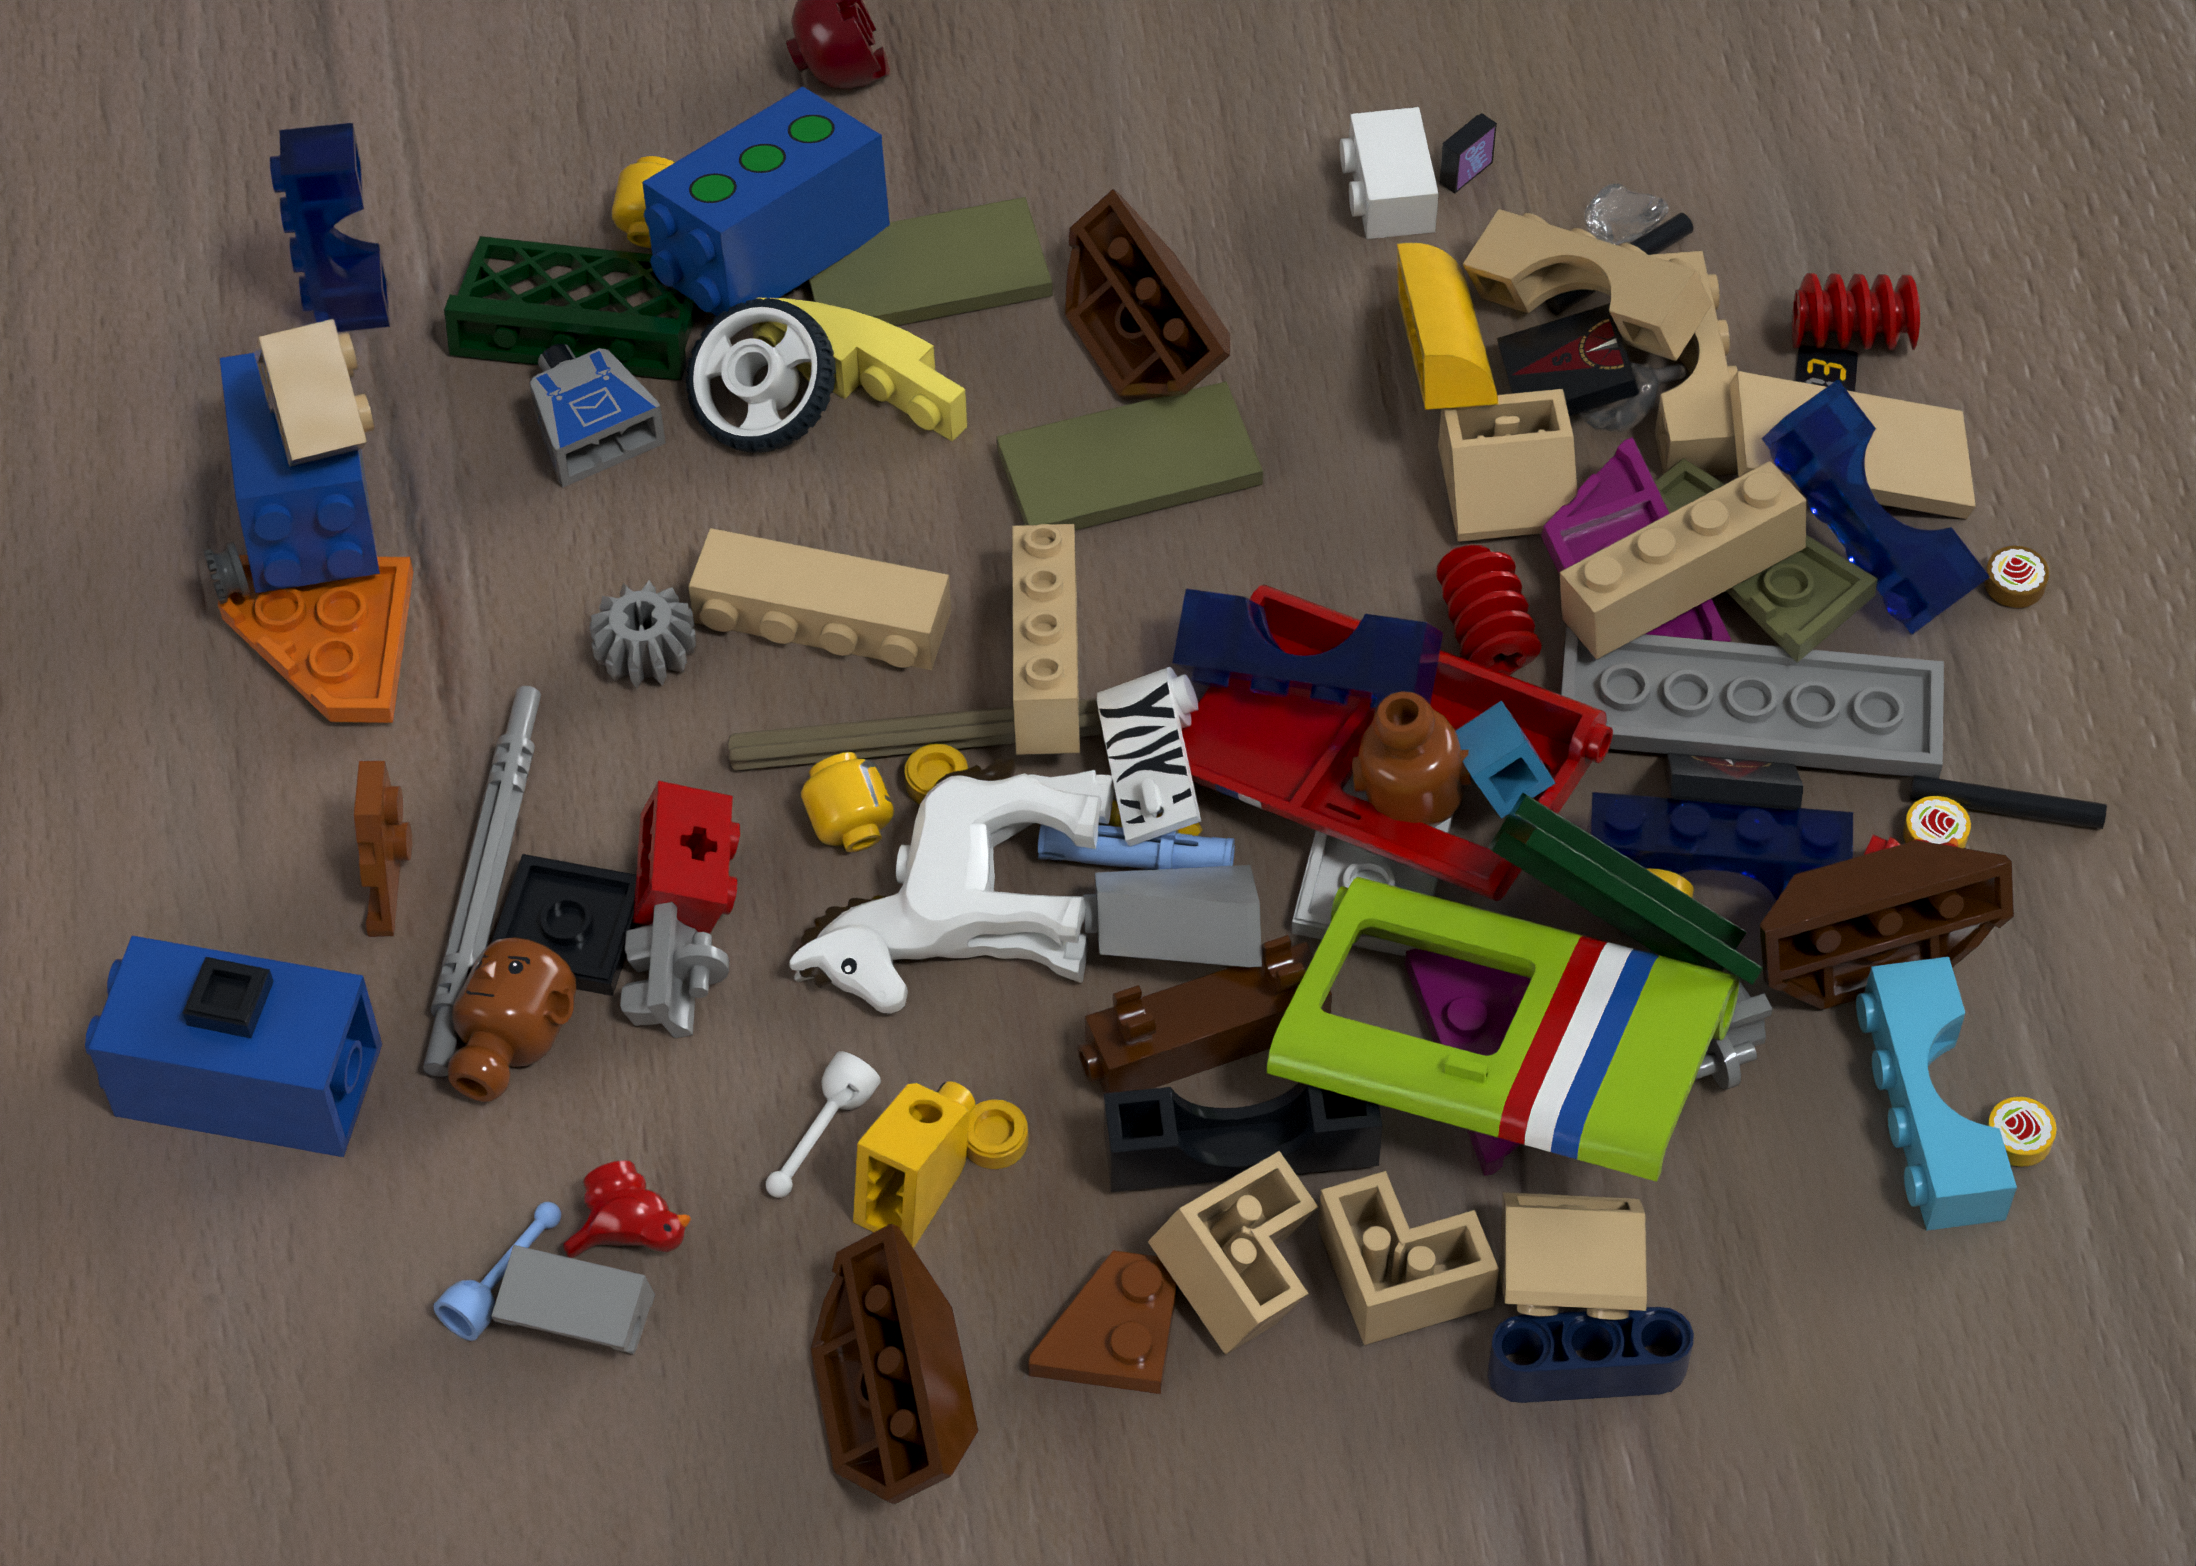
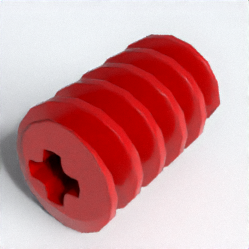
(1856, 310)
(1488, 608)

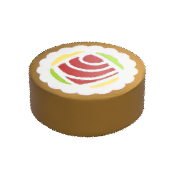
(2016, 576)

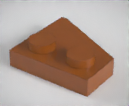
(381, 843)
(1113, 1328)

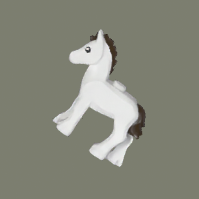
(949, 887)

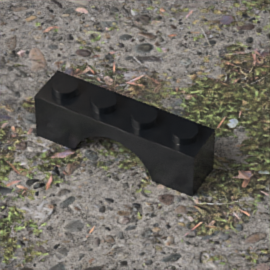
(1168, 1141)

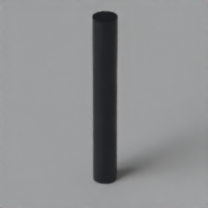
(1650, 243)
(2012, 801)

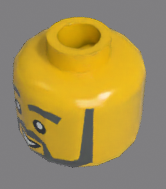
(847, 801)

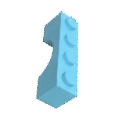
(1954, 1164)

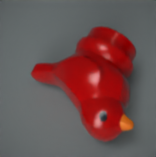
(625, 1213)

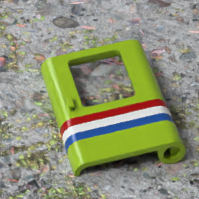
(1586, 1065)

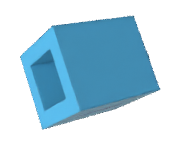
(1502, 759)

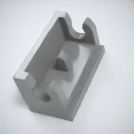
(574, 1299)

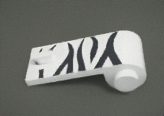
(1149, 754)

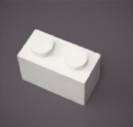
(1391, 173)

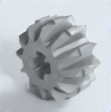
(642, 634)

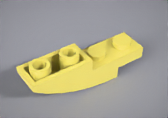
(885, 362)

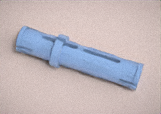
(1163, 852)

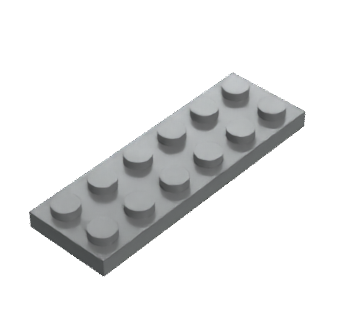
(1764, 704)

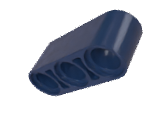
(1565, 1376)

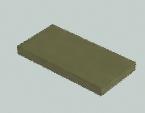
(941, 266)
(1130, 459)

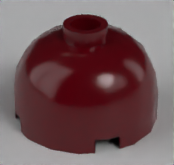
(836, 43)

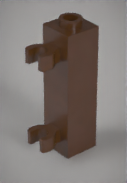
(1194, 1023)

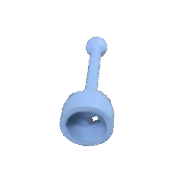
(469, 1304)

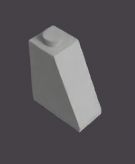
(1178, 915)

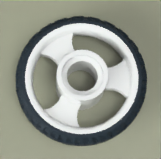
(738, 364)

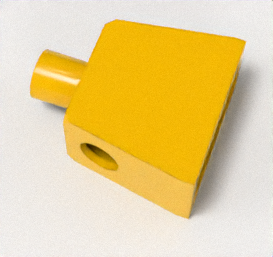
(912, 1158)

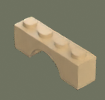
(1529, 261)
(1698, 415)

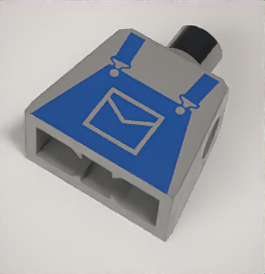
(592, 412)

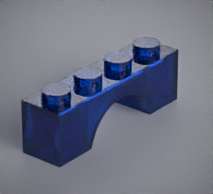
(323, 185)
(1825, 456)
(1231, 638)
(1722, 837)

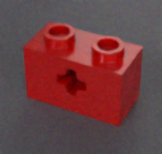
(686, 855)

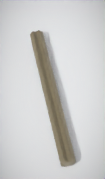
(886, 736)

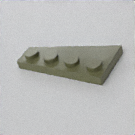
(1794, 599)

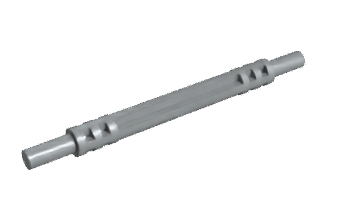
(483, 873)

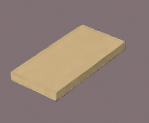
(1910, 462)

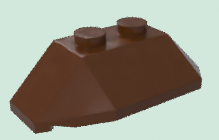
(1139, 306)
(1881, 911)
(891, 1371)

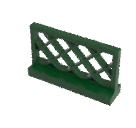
(524, 328)
(1619, 890)

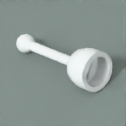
(846, 1085)

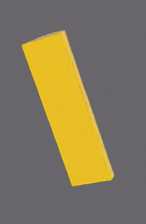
(1442, 329)

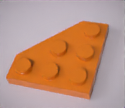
(332, 638)

